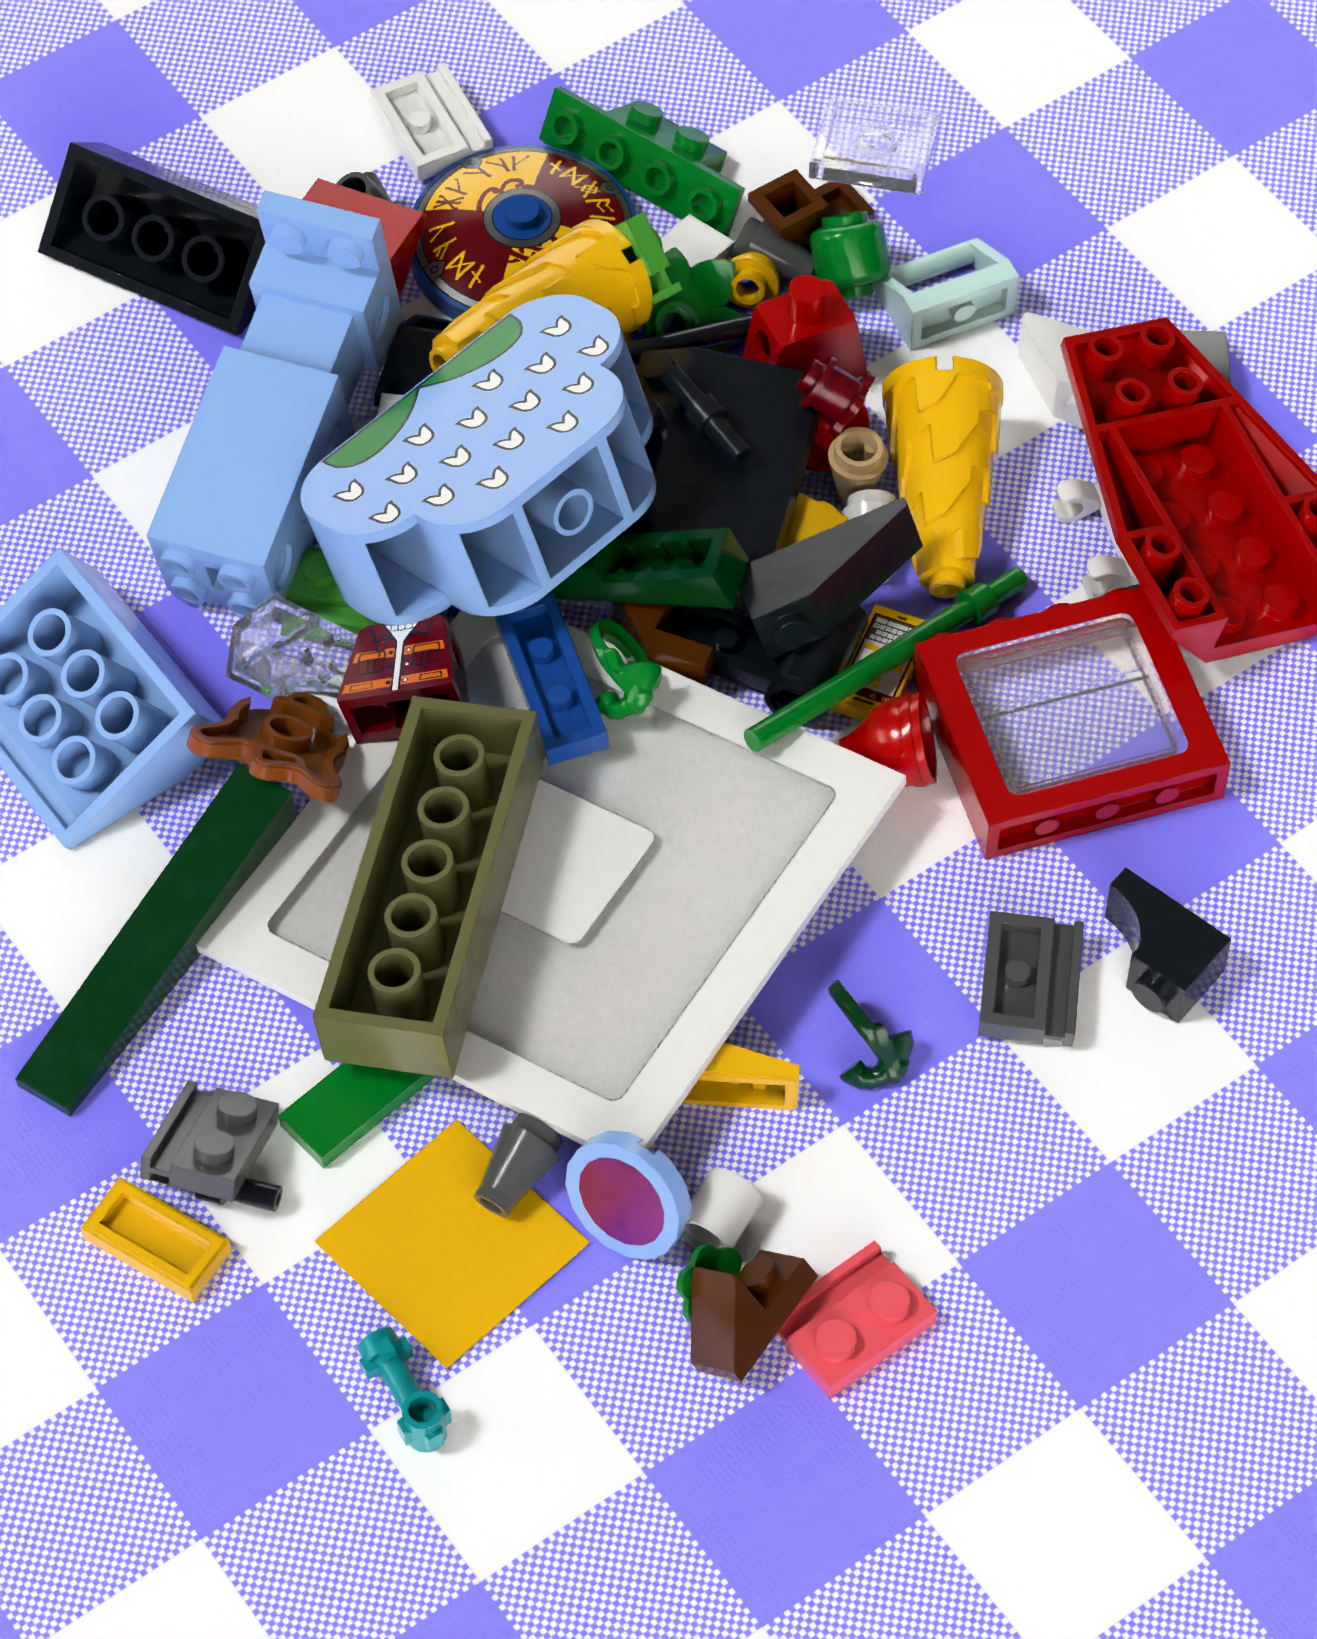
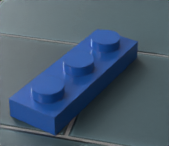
(553, 680)

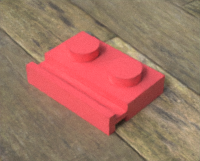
(855, 1319)

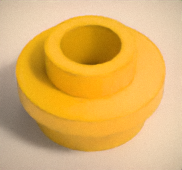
(758, 269)

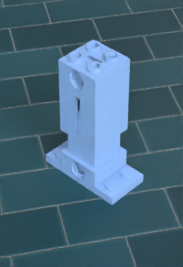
(276, 406)

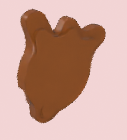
(279, 743)

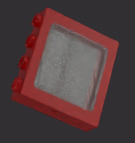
(1068, 721)

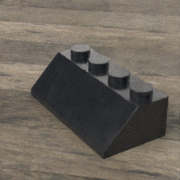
(155, 234)

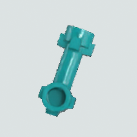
(423, 1412)

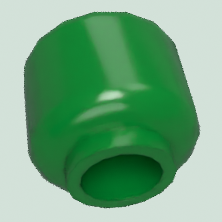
(850, 252)

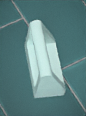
(954, 304)

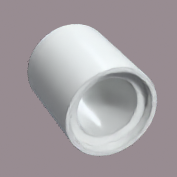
(721, 1209)

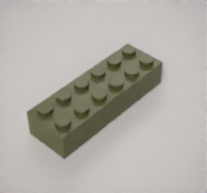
(430, 887)

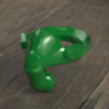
(635, 679)

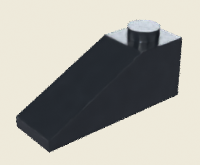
(824, 578)

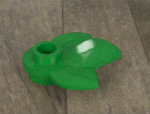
(703, 295)

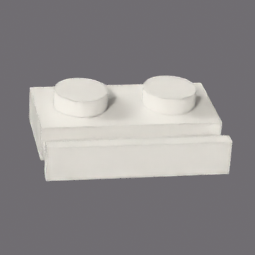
(430, 121)

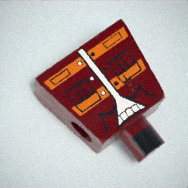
(394, 665)

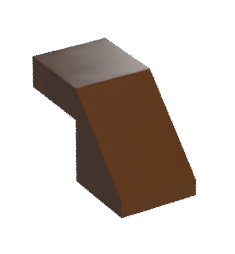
(797, 208)
(666, 649)

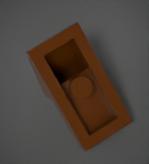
(742, 1314)

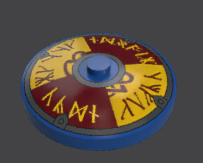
(499, 212)

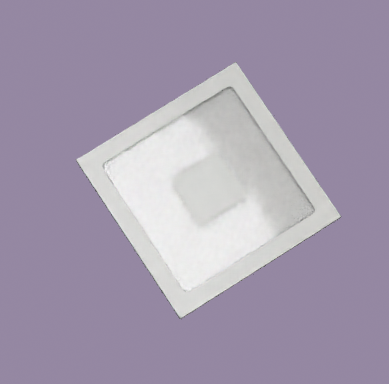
(636, 908)

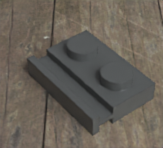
(1030, 978)
(210, 1141)

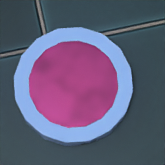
(628, 1195)

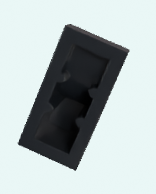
(1172, 948)

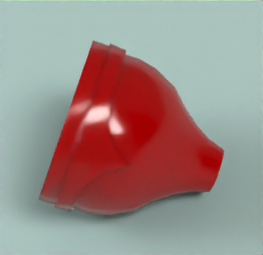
(899, 737)

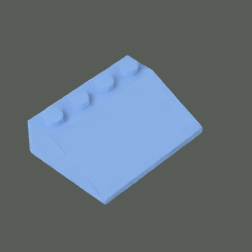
(89, 702)

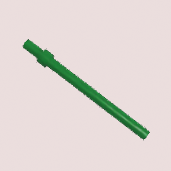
(970, 607)

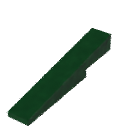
(662, 569)
(158, 940)

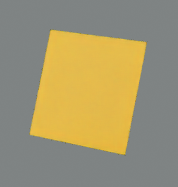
(442, 1256)

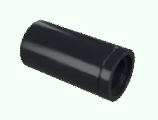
(815, 663)

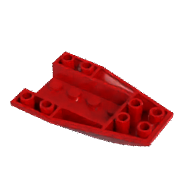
(1197, 491)

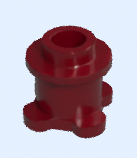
(833, 392)

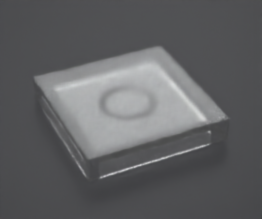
(874, 145)

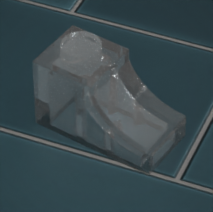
(288, 651)

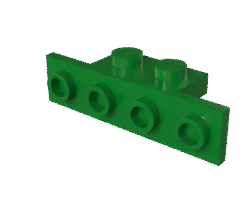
(647, 155)

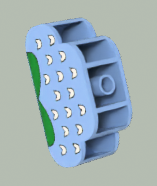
(490, 471)

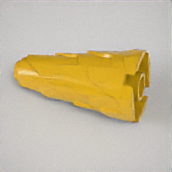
(580, 263)
(943, 448)

